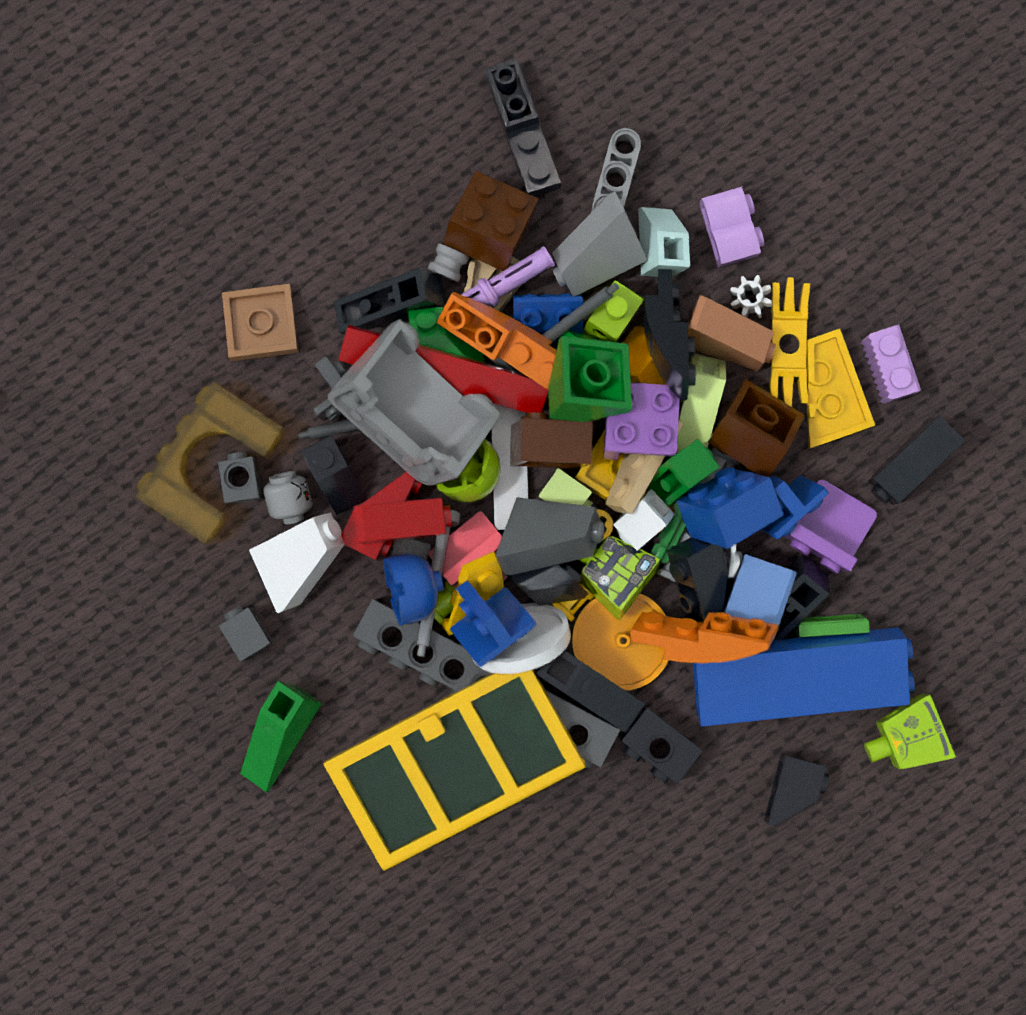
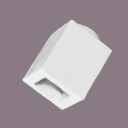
(645, 522)

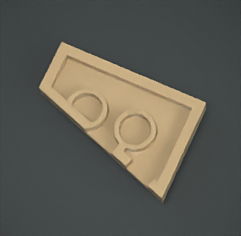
(632, 480)

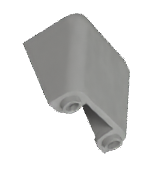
(412, 408)

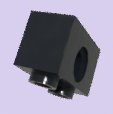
(680, 752)

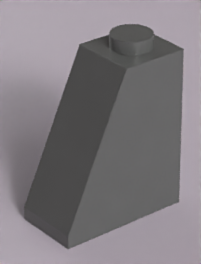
(547, 535)

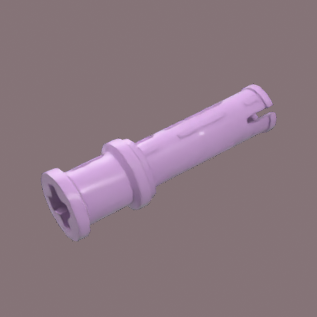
(490, 290)

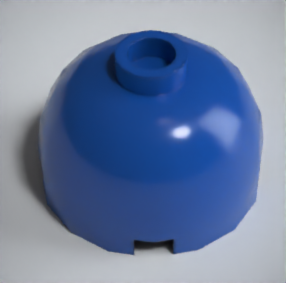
(412, 587)

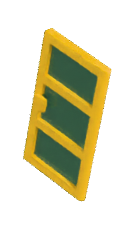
(454, 764)

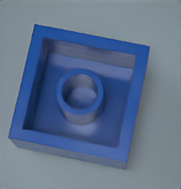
(729, 507)

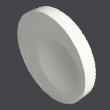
(538, 646)

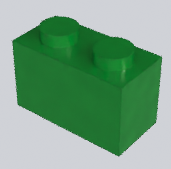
(683, 472)

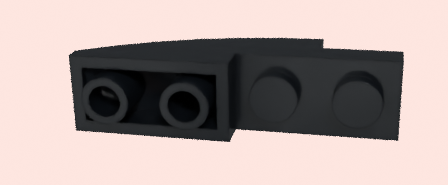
(522, 128)
(668, 337)

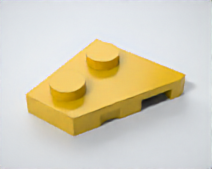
(486, 579)

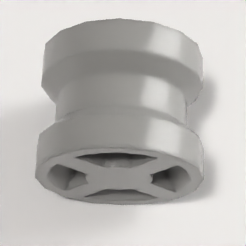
(448, 263)

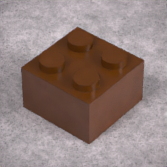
(490, 221)
(756, 429)
(550, 442)

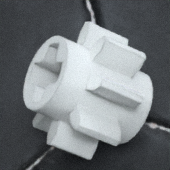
(757, 290)

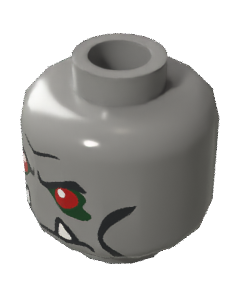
(287, 497)

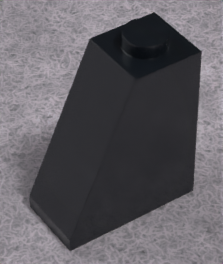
(915, 460)

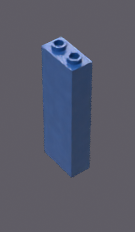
(807, 678)

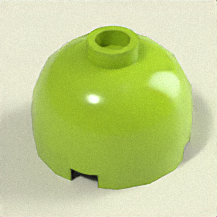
(476, 478)

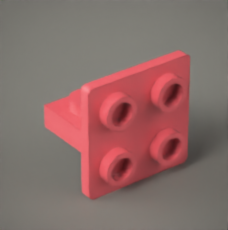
(469, 543)

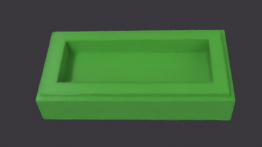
(832, 625)

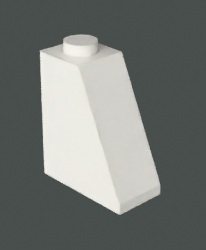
(297, 559)

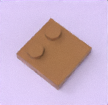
(260, 322)

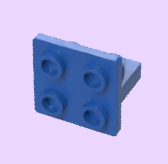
(545, 311)
(796, 501)
(490, 624)

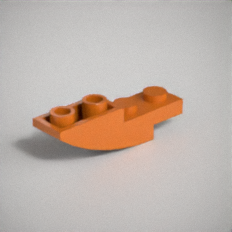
(499, 337)
(713, 641)

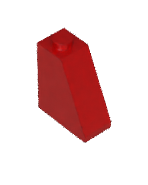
(401, 520)

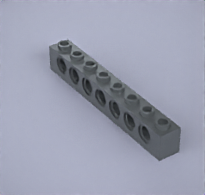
(380, 617)

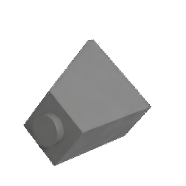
(598, 248)

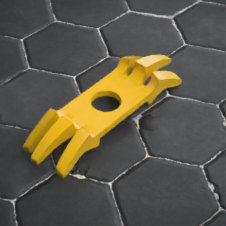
(795, 324)

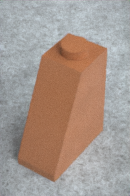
(729, 335)

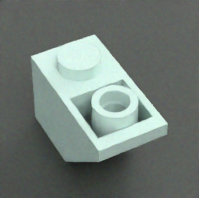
(663, 241)

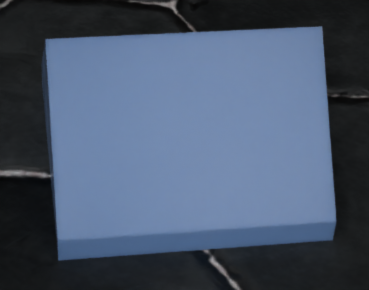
(760, 590)

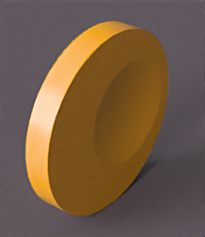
(607, 646)

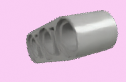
(620, 164)

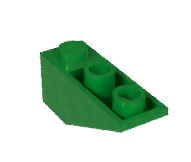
(277, 733)

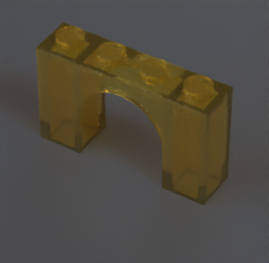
(168, 487)

